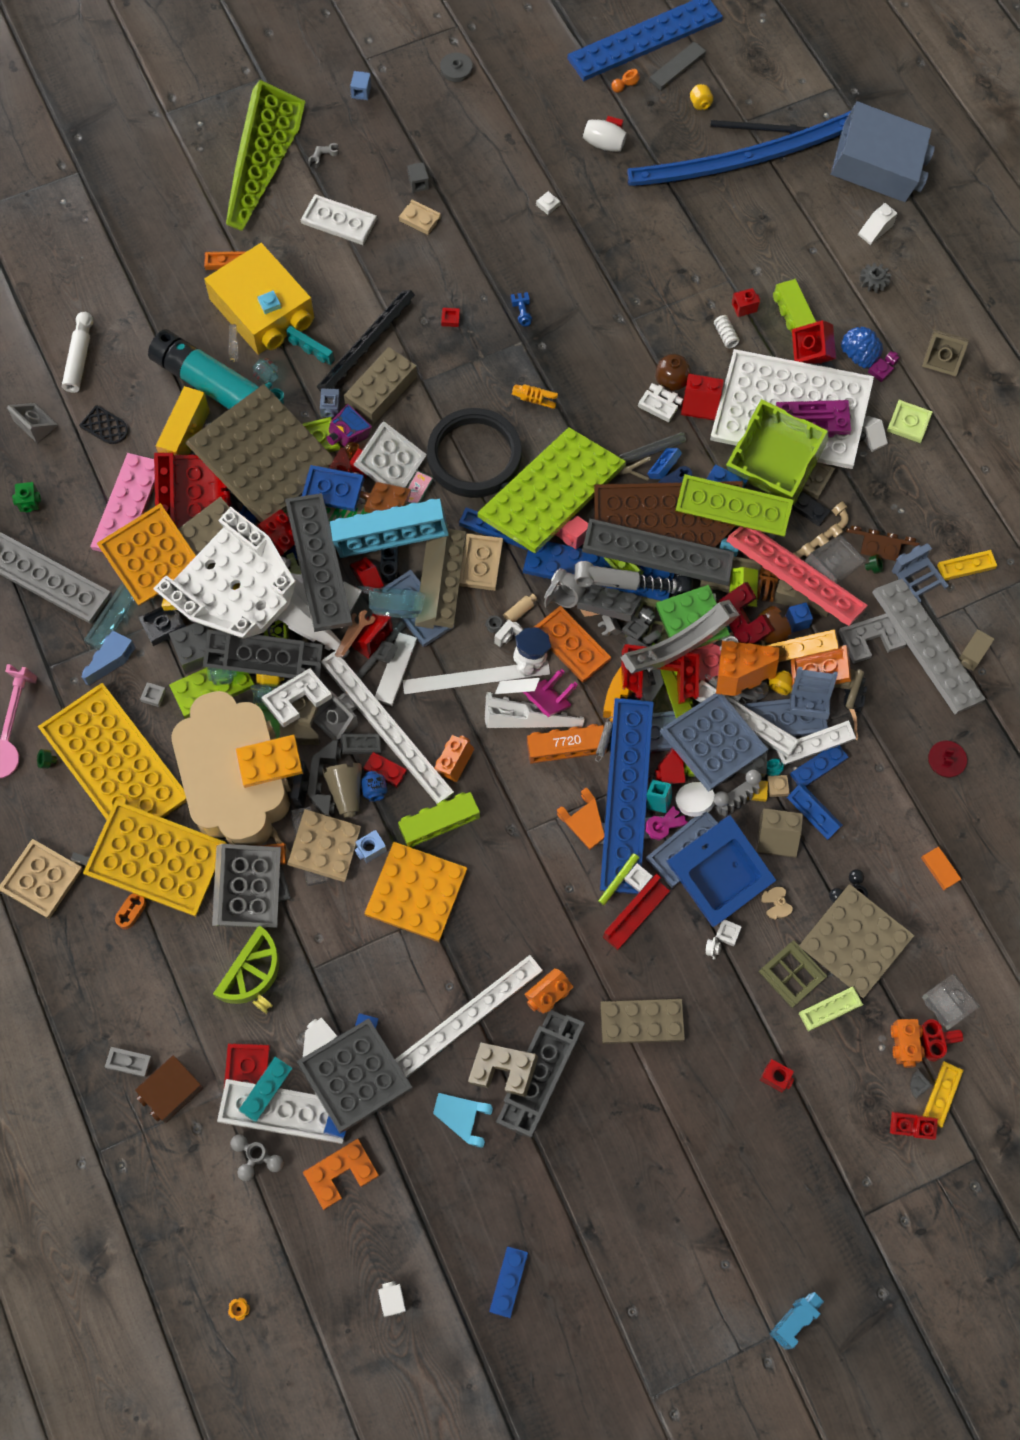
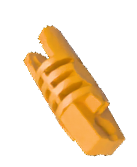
(535, 395)

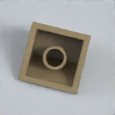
(945, 352)
(779, 832)

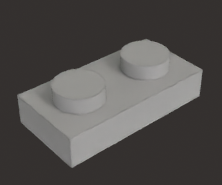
(128, 1062)

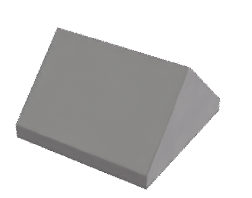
(32, 420)
(335, 718)

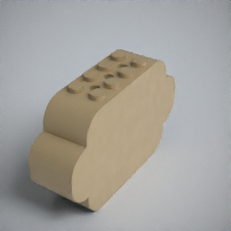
(212, 775)

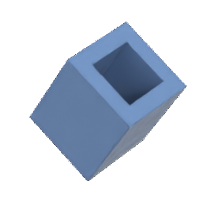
(360, 85)

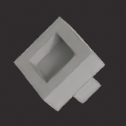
(612, 626)

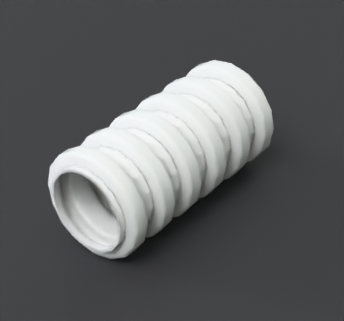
(726, 331)

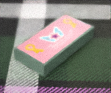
(419, 486)

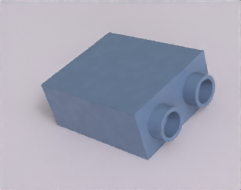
(883, 152)

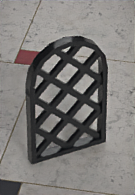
(82, 425)

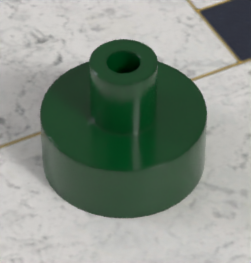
(875, 564)
(45, 759)

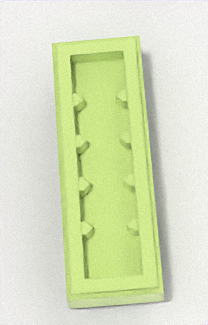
(830, 1009)

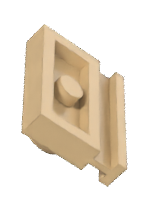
(420, 217)

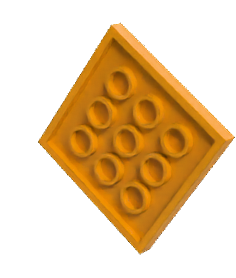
(147, 552)
(416, 891)

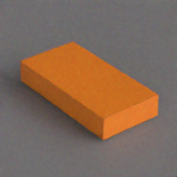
(941, 868)

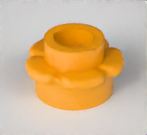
(234, 1304)

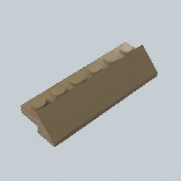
(441, 580)

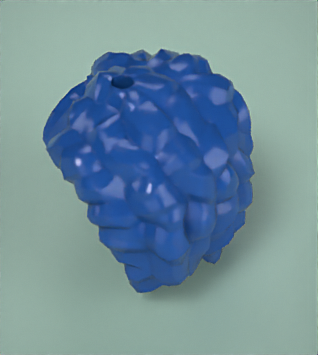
(862, 346)

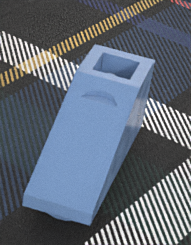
(112, 654)

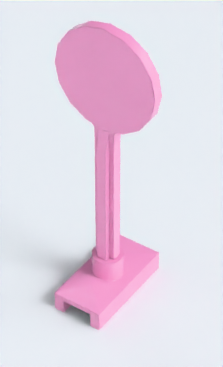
(8, 752)

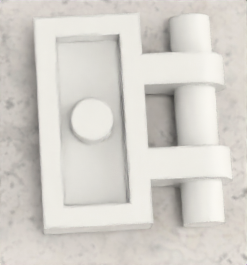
(659, 406)

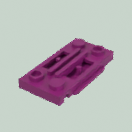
(829, 415)

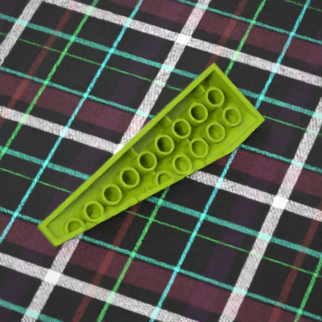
(267, 134)

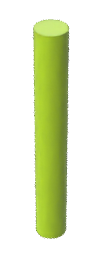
(618, 879)

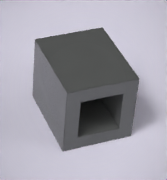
(418, 177)

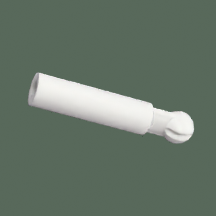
(77, 353)

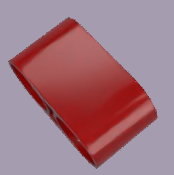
(938, 1040)

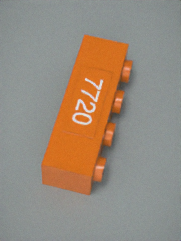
(564, 744)

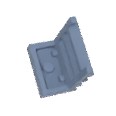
(912, 564)
(812, 693)

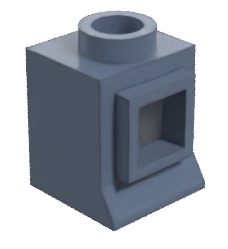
(329, 402)

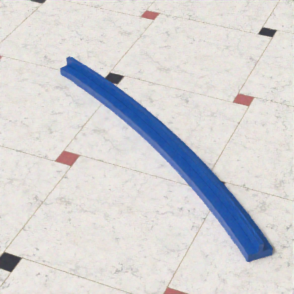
(737, 158)

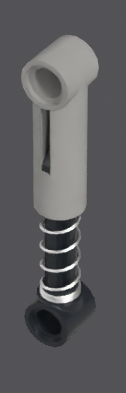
(589, 575)

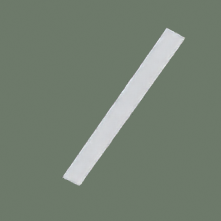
(469, 678)

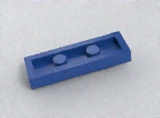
(818, 766)
(814, 811)
(508, 1282)

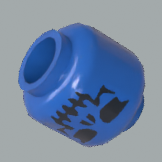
(373, 786)

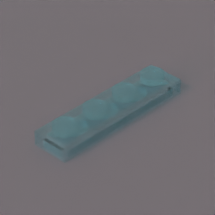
(110, 617)

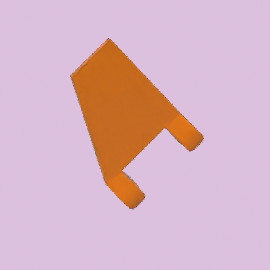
(585, 822)

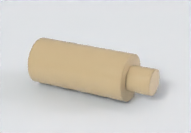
(520, 608)

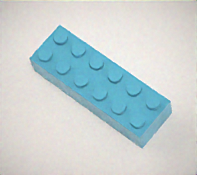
(389, 528)

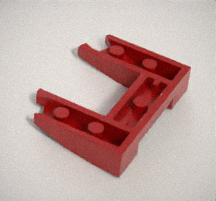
(685, 666)

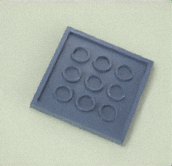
(713, 741)

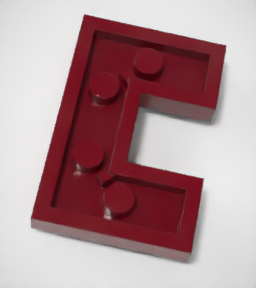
(741, 627)

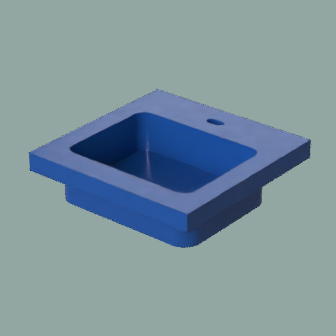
(723, 873)

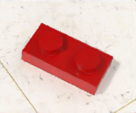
(392, 772)

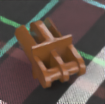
(767, 582)

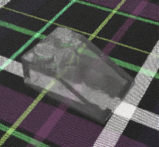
(835, 559)

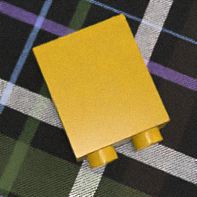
(236, 291)

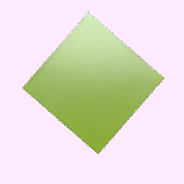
(777, 451)

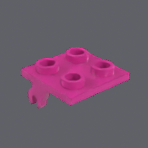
(547, 698)

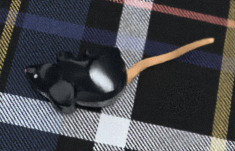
(859, 703)

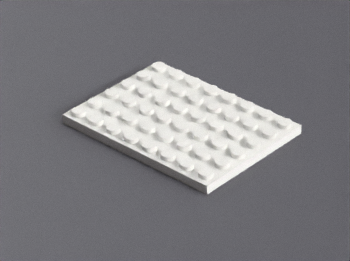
(784, 380)

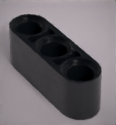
(389, 564)

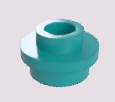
(774, 767)

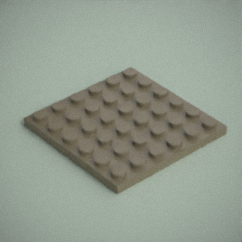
(260, 452)

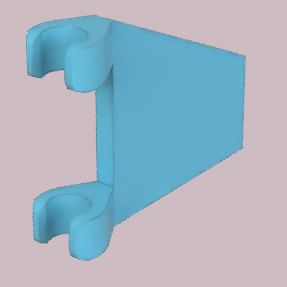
(460, 1116)

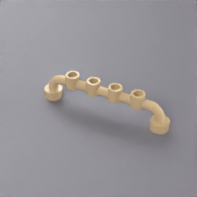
(835, 530)

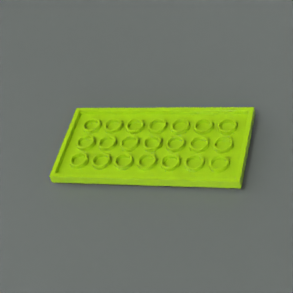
(551, 490)

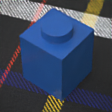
(799, 617)

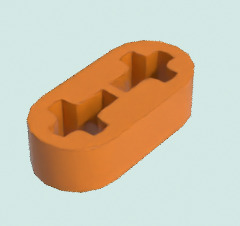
(134, 913)

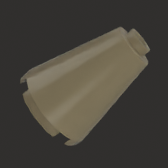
(345, 787)

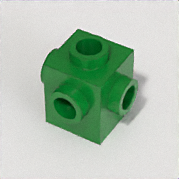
(26, 497)

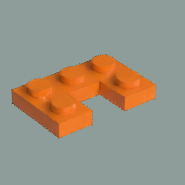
(349, 1157)

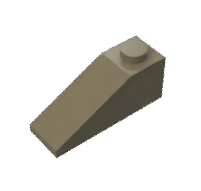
(790, 597)

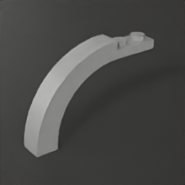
(682, 642)

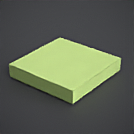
(909, 421)

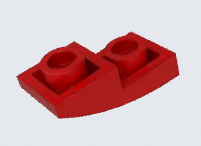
(913, 1125)

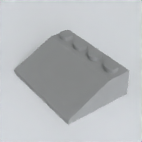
(246, 886)

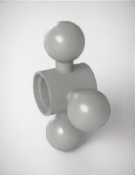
(246, 1171)

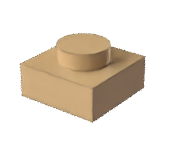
(778, 786)

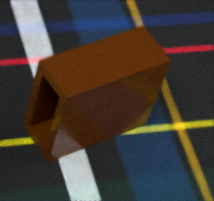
(168, 1090)

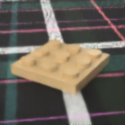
(324, 845)
(40, 879)

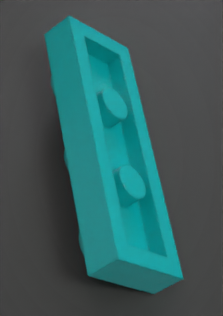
(310, 346)
(265, 1089)

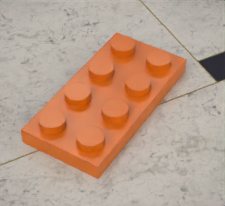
(573, 644)

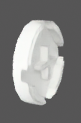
(694, 799)

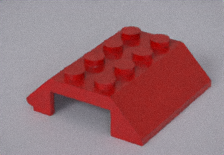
(185, 486)

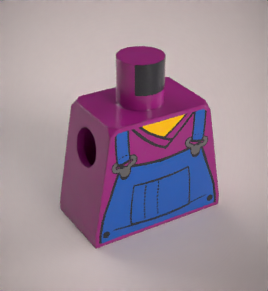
(348, 427)

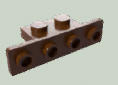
(886, 546)

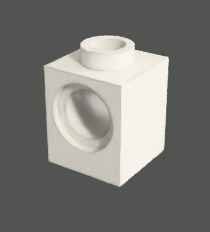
(391, 1299)

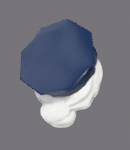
(531, 650)

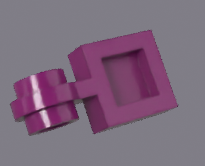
(883, 369)

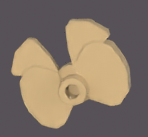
(781, 908)

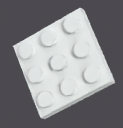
(389, 457)

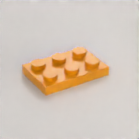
(269, 761)

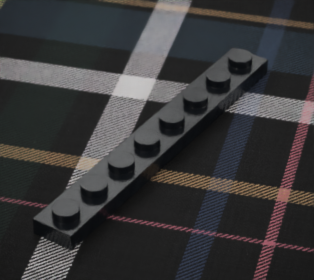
(372, 334)

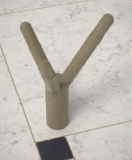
(628, 469)

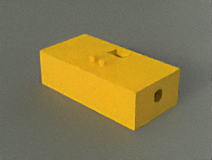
(184, 422)

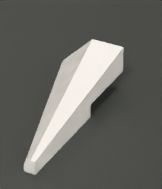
(299, 620)
(513, 714)

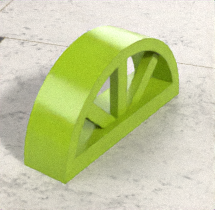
(242, 963)

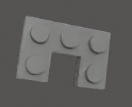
(858, 633)

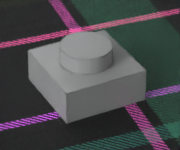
(153, 694)

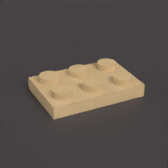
(480, 562)

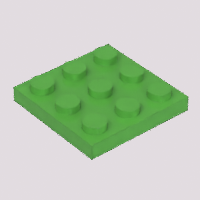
(687, 608)

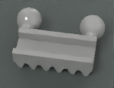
(726, 802)

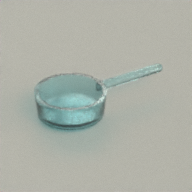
(393, 601)

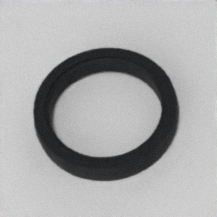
(470, 416)

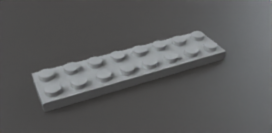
(51, 580)
(928, 646)

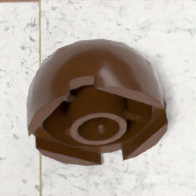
(672, 371)
(780, 625)

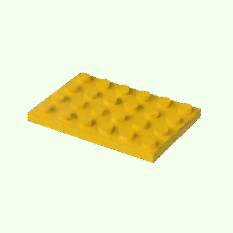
(154, 858)

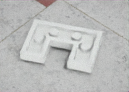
(280, 699)

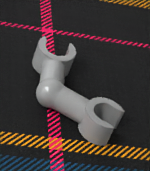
(320, 150)

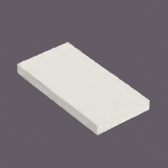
(339, 219)

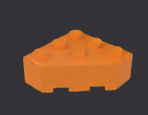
(745, 666)

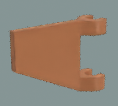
(352, 632)

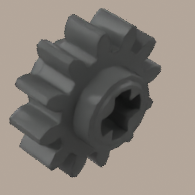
(875, 277)

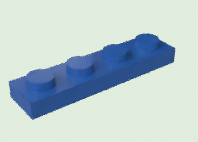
(471, 521)

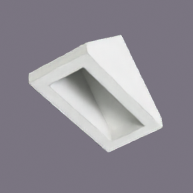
(874, 433)

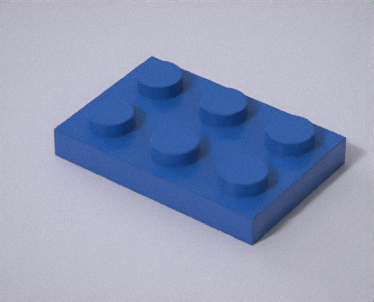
(338, 487)

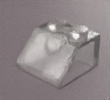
(950, 1001)

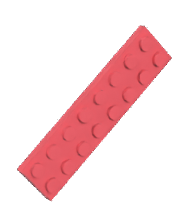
(798, 574)

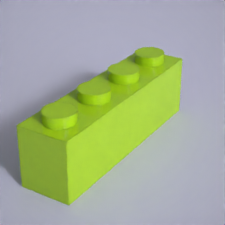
(792, 304)
(439, 819)

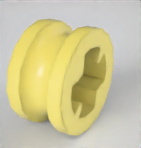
(262, 1004)

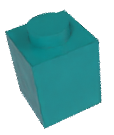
(659, 796)

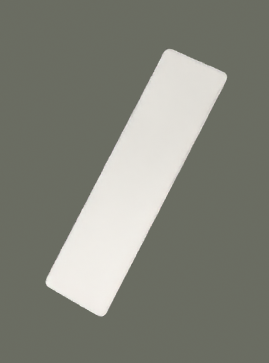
(514, 686)

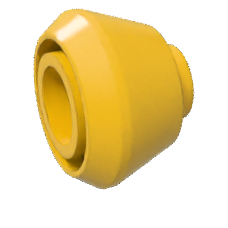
(781, 683)

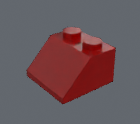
(814, 343)
(702, 397)
(372, 635)

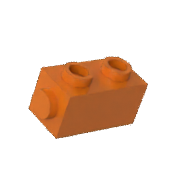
(454, 757)
(548, 991)
(907, 1042)

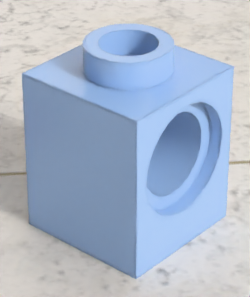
(374, 839)

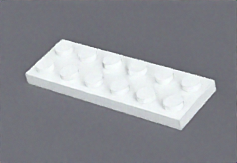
(286, 1113)

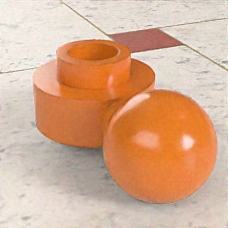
(629, 78)

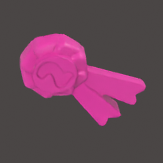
(659, 827)

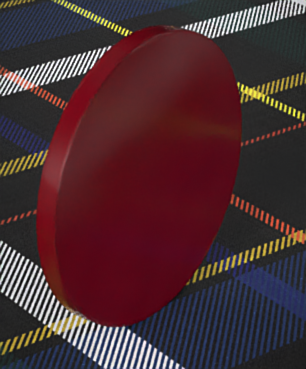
(947, 759)

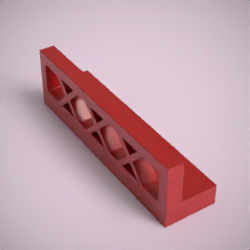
(636, 912)

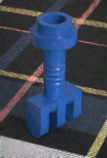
(524, 317)

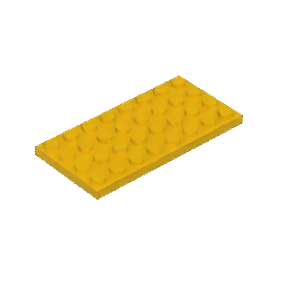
(111, 756)

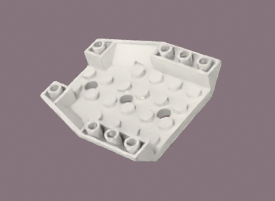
(240, 556)

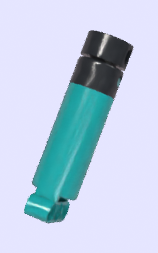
(202, 370)

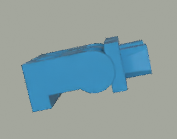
(795, 1319)

